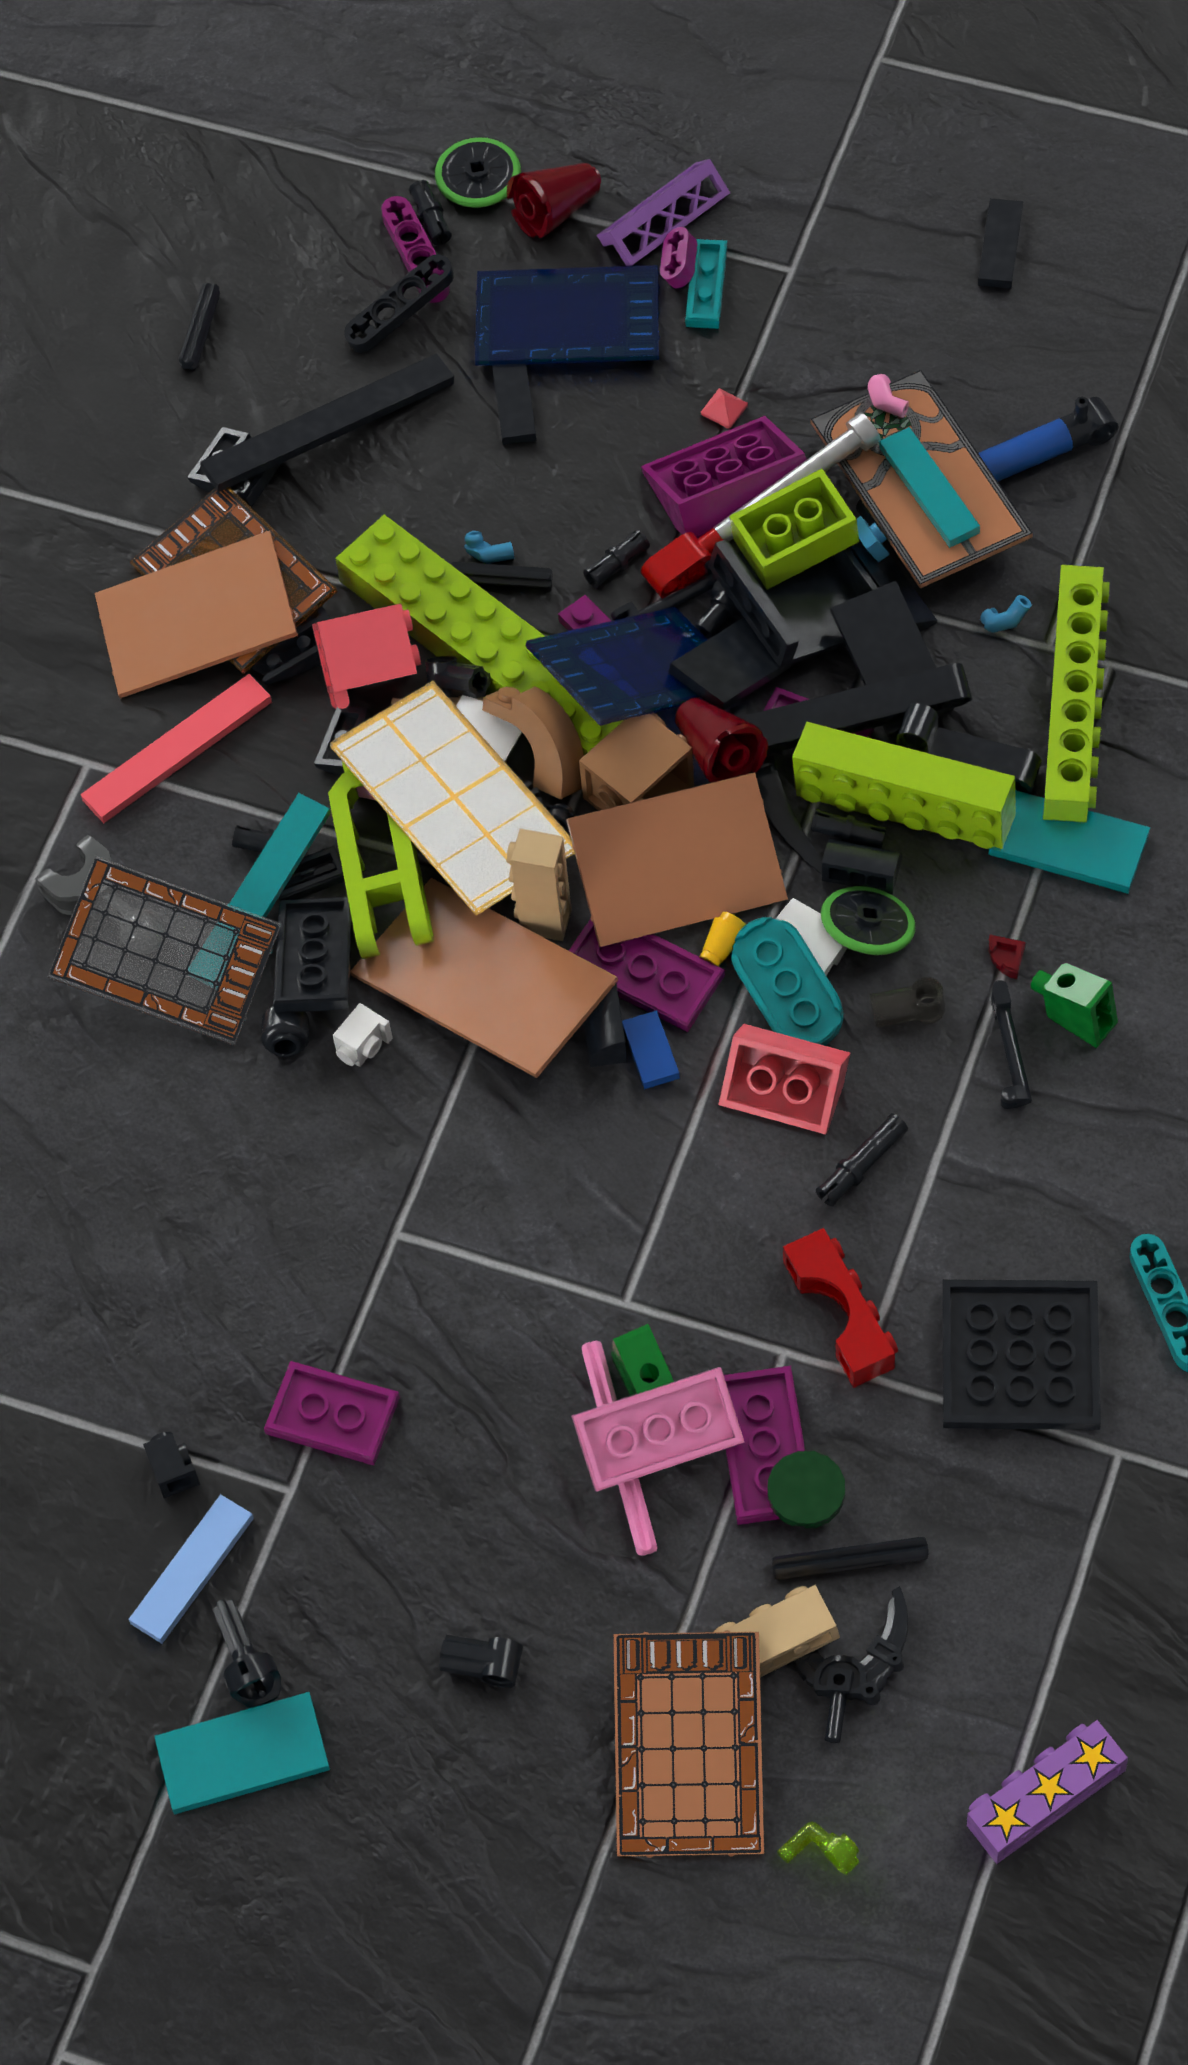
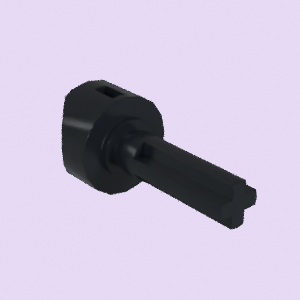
(247, 1666)

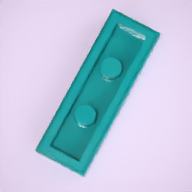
(707, 285)

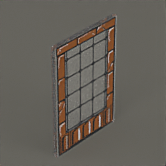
(164, 950)

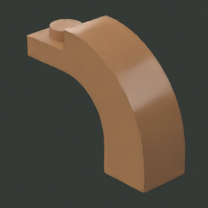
(549, 733)

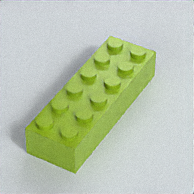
(904, 786)

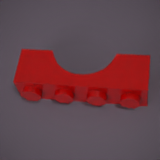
(818, 1268)

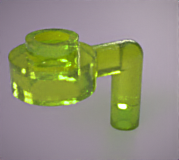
(838, 1849)

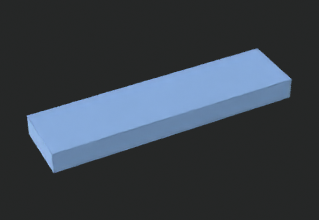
(191, 1569)

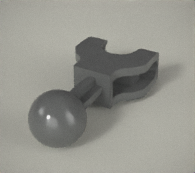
(65, 890)

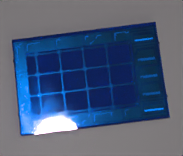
(567, 315)
(621, 664)

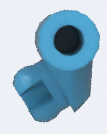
(1006, 620)

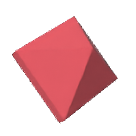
(724, 408)

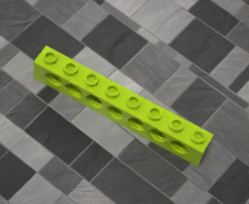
(1074, 694)

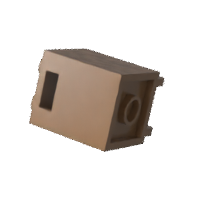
(636, 764)

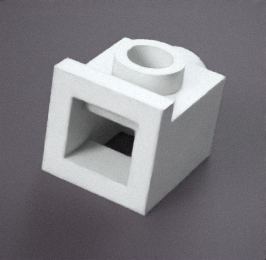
(361, 1036)

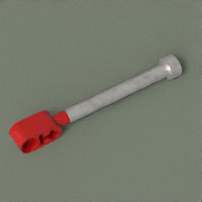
(685, 557)

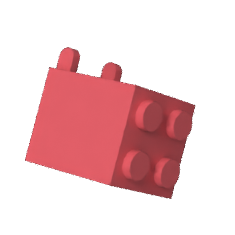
(365, 650)

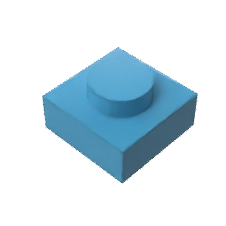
(872, 539)

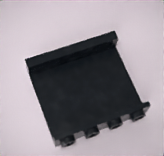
(795, 614)

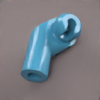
(485, 552)

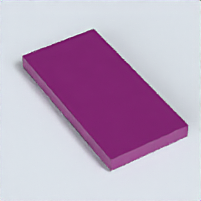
(654, 974)
(771, 1430)

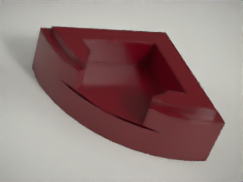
(1006, 954)

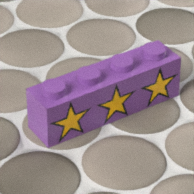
(1046, 1790)

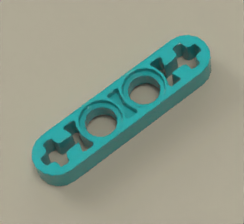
(1162, 1303)

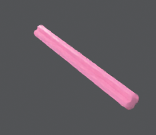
(631, 1490)

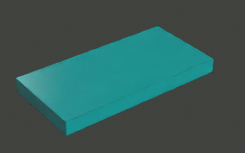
(1094, 851)
(241, 1753)

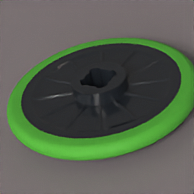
(476, 172)
(868, 920)

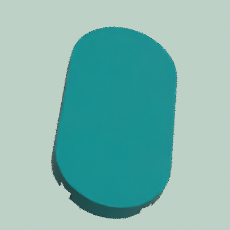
(786, 981)

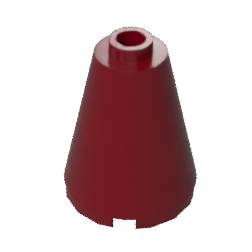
(551, 196)
(721, 741)

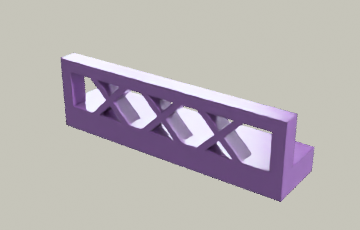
(656, 203)

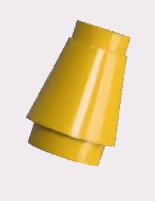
(721, 938)

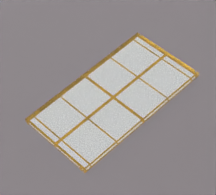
(446, 791)

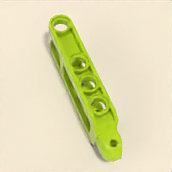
(382, 888)

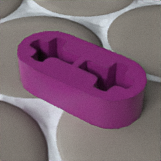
(678, 257)

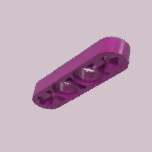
(409, 250)

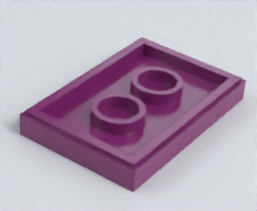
(332, 1413)

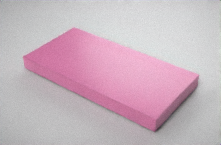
(657, 1429)

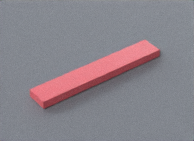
(176, 748)

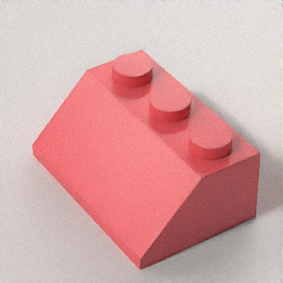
(783, 1078)

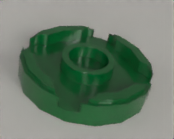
(806, 1489)

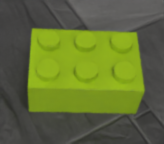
(794, 528)

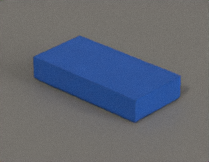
(650, 1049)

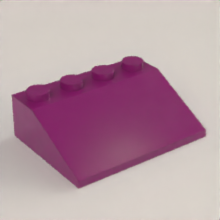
(721, 474)

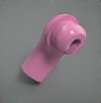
(882, 396)

